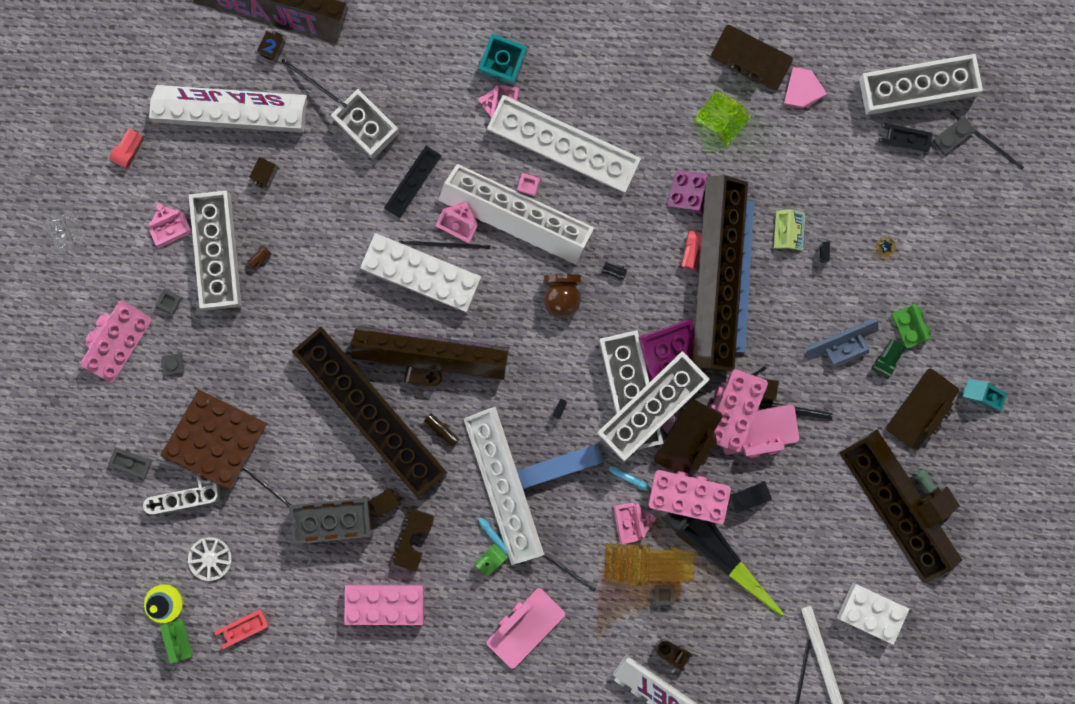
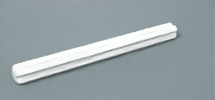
(821, 655)

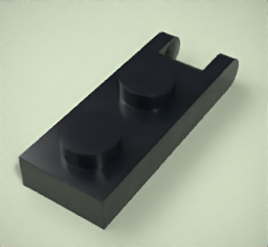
(907, 137)

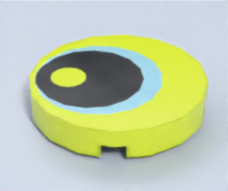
(163, 603)

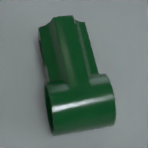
(887, 361)

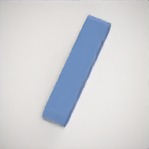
(560, 466)

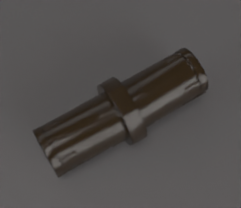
(441, 430)

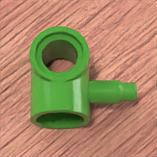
(491, 560)

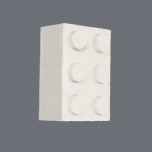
(365, 124)
(873, 613)

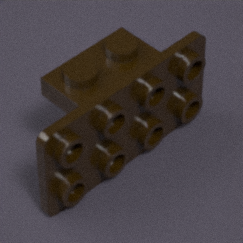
(751, 57)
(923, 409)
(689, 438)

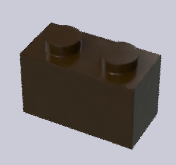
(937, 506)

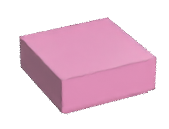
(528, 184)

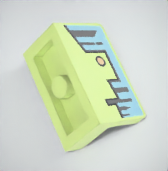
(789, 230)

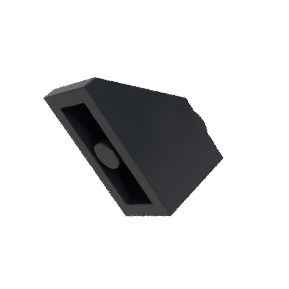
(750, 497)

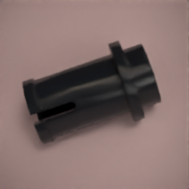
(614, 271)

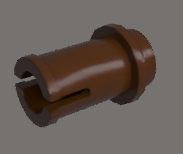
(259, 257)

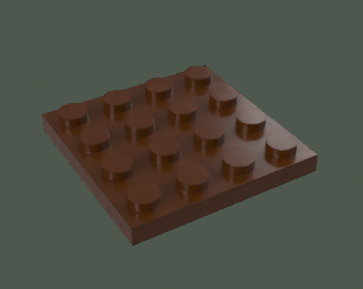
(214, 440)

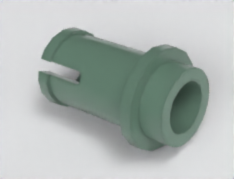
(924, 480)

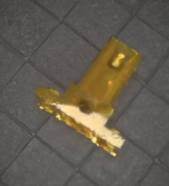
(639, 564)

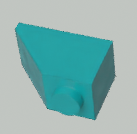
(984, 394)

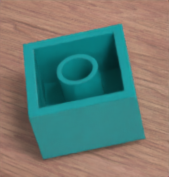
(502, 60)

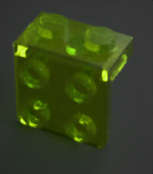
(722, 116)

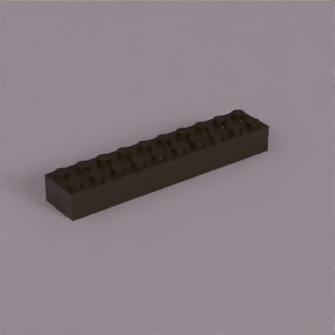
(720, 273)
(369, 412)

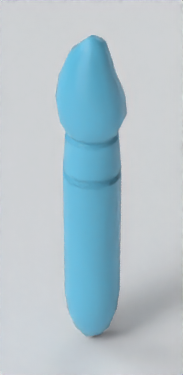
(629, 478)
(492, 534)

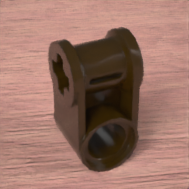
(420, 376)
(675, 656)

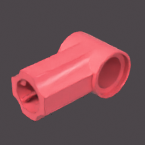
(126, 150)
(693, 251)

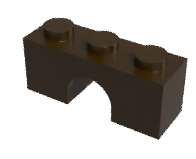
(406, 555)

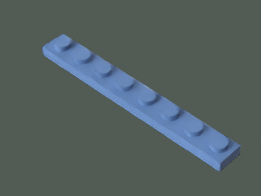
(745, 278)

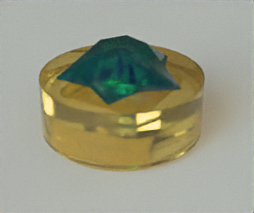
(885, 247)

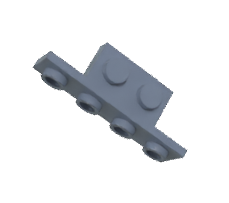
(844, 346)

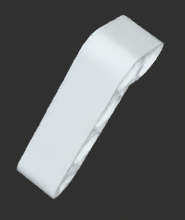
(182, 498)

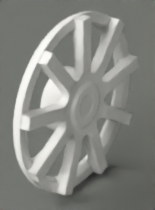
(209, 559)

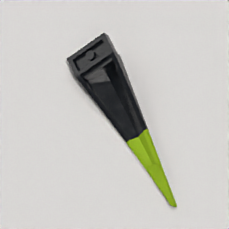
(712, 545)

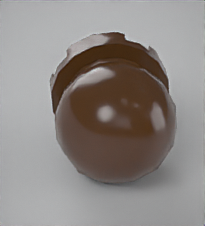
(562, 296)

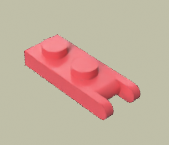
(243, 628)

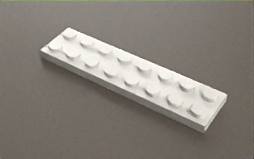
(563, 144)
(503, 486)

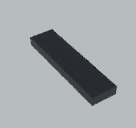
(412, 181)

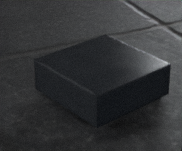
(825, 252)
(559, 409)

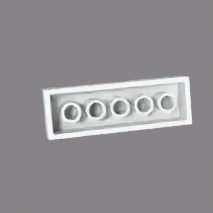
(920, 84)
(215, 250)
(421, 273)
(626, 373)
(653, 406)

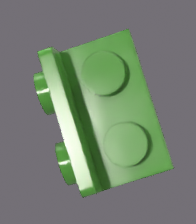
(911, 326)
(176, 641)

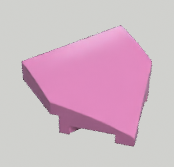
(803, 89)
(491, 100)
(458, 221)
(168, 226)
(632, 522)

